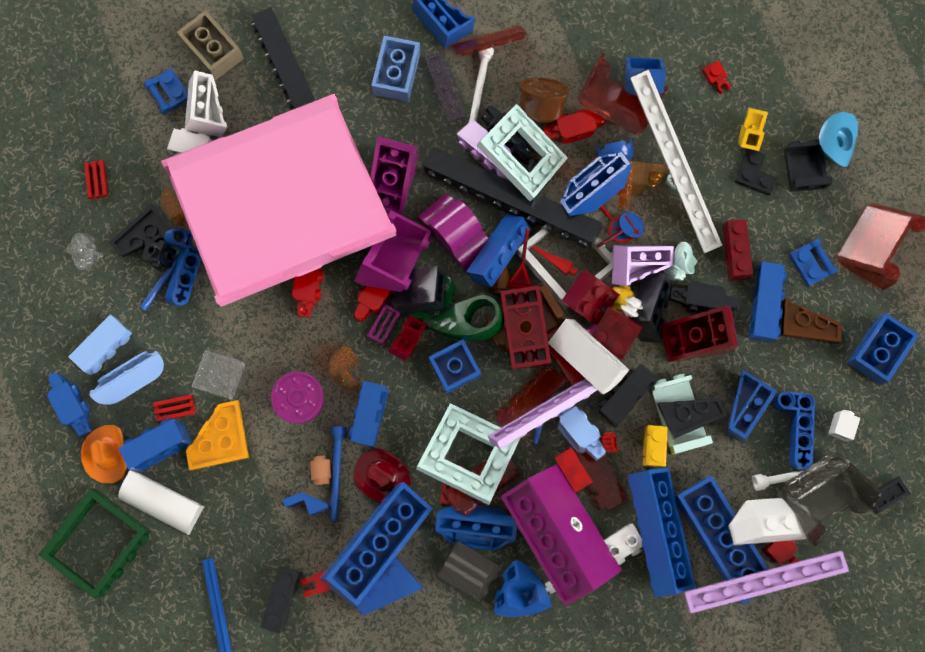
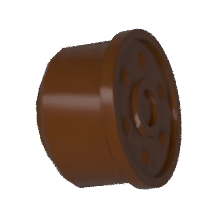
(543, 98)

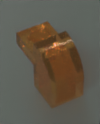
(171, 205)
(341, 363)

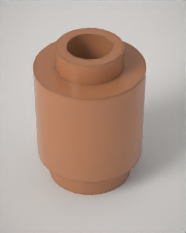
(320, 470)

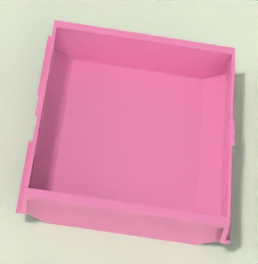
(278, 200)

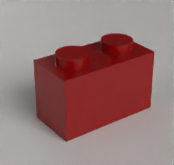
(573, 470)

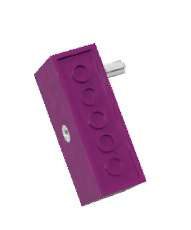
(561, 535)

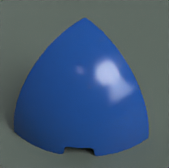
(521, 593)

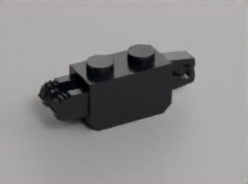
(516, 143)
(702, 297)

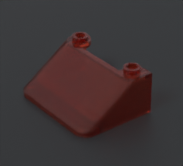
(611, 101)
(876, 241)

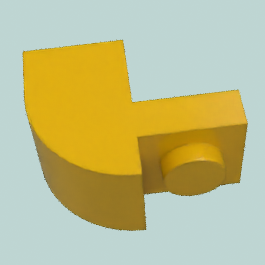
(751, 131)

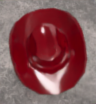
(378, 474)

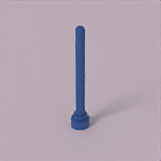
(337, 434)

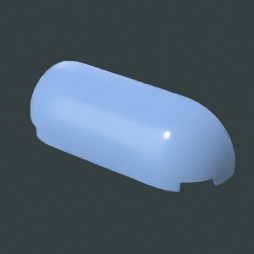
(128, 378)

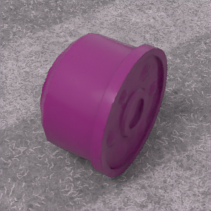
(297, 397)

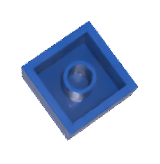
(454, 366)

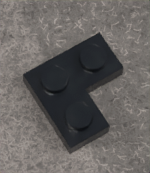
(751, 176)

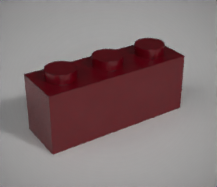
(737, 250)

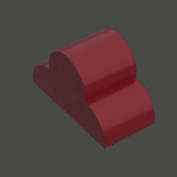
(700, 335)

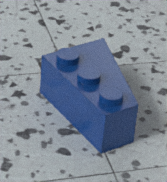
(443, 20)
(748, 406)
(368, 414)
(392, 585)

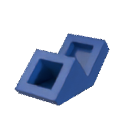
(313, 504)

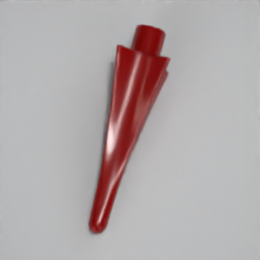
(563, 265)

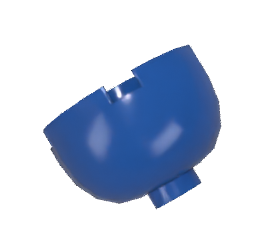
(621, 146)

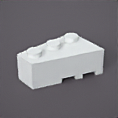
(203, 107)

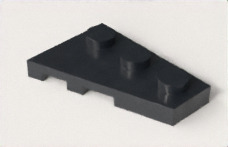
(148, 227)
(690, 415)

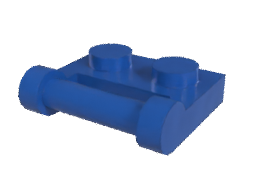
(172, 87)
(808, 266)

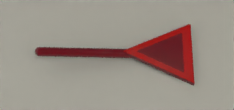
(521, 278)

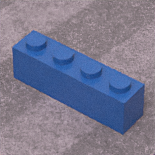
(498, 250)
(767, 302)

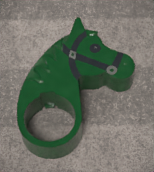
(455, 317)

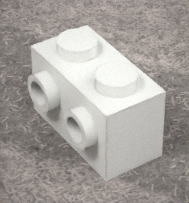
(624, 542)

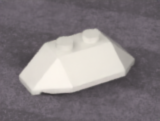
(765, 522)

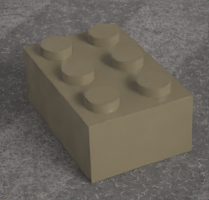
(210, 45)

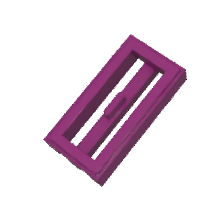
(376, 338)

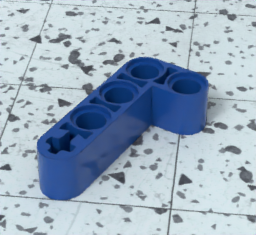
(181, 268)
(797, 431)

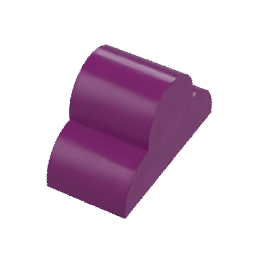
(393, 172)
(454, 229)

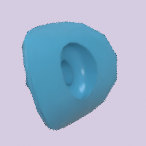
(839, 137)

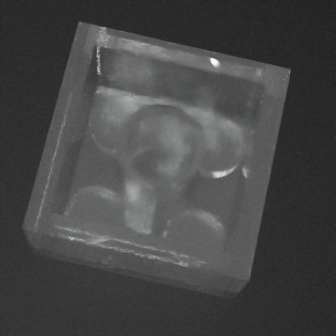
(219, 375)

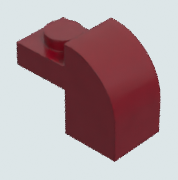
(408, 338)

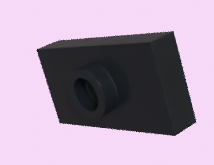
(891, 493)

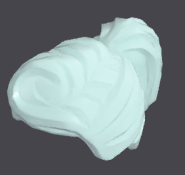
(682, 262)

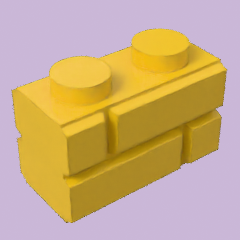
(655, 446)

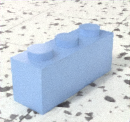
(100, 345)

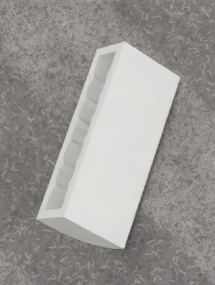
(588, 356)
(160, 502)

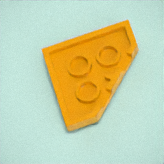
(220, 438)

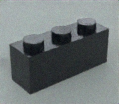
(281, 599)

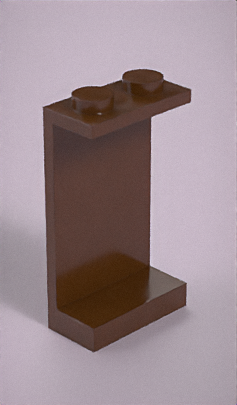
(552, 314)

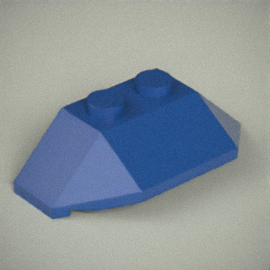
(596, 183)
(480, 529)

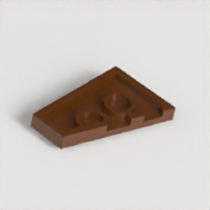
(804, 324)

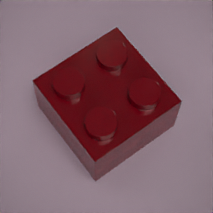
(590, 297)

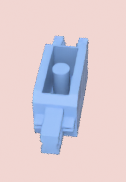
(580, 433)

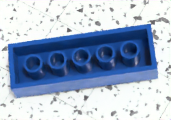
(710, 520)
(661, 532)
(376, 544)

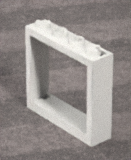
(546, 278)

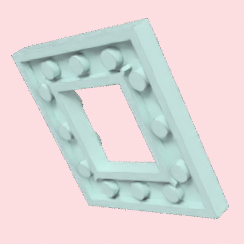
(552, 157)
(435, 465)

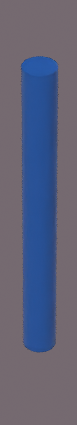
(158, 286)

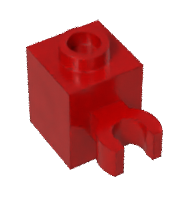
(781, 552)

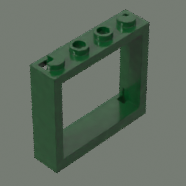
(70, 524)

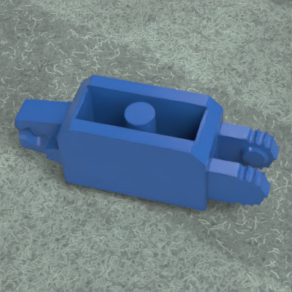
(68, 404)

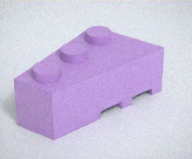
(469, 138)
(638, 261)

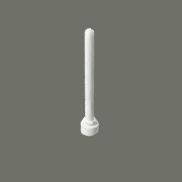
(485, 56)
(761, 482)

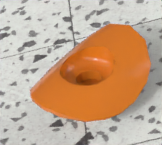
(101, 454)

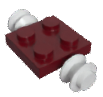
(617, 330)

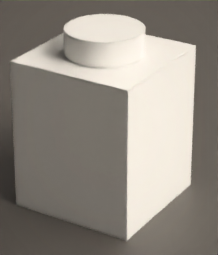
(844, 425)

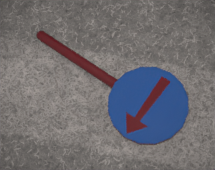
(629, 225)

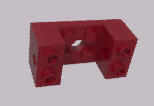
(528, 348)

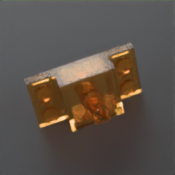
(638, 179)

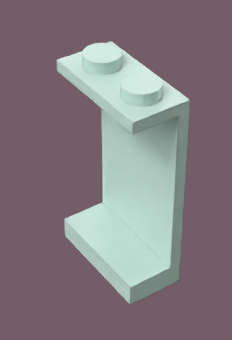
(679, 390)

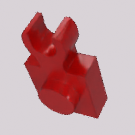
(715, 75)
(610, 442)

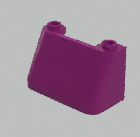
(393, 259)

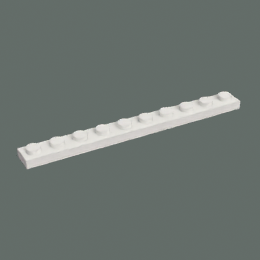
(676, 161)

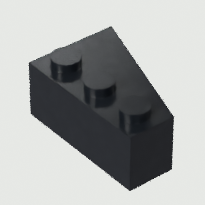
(654, 295)
(627, 395)

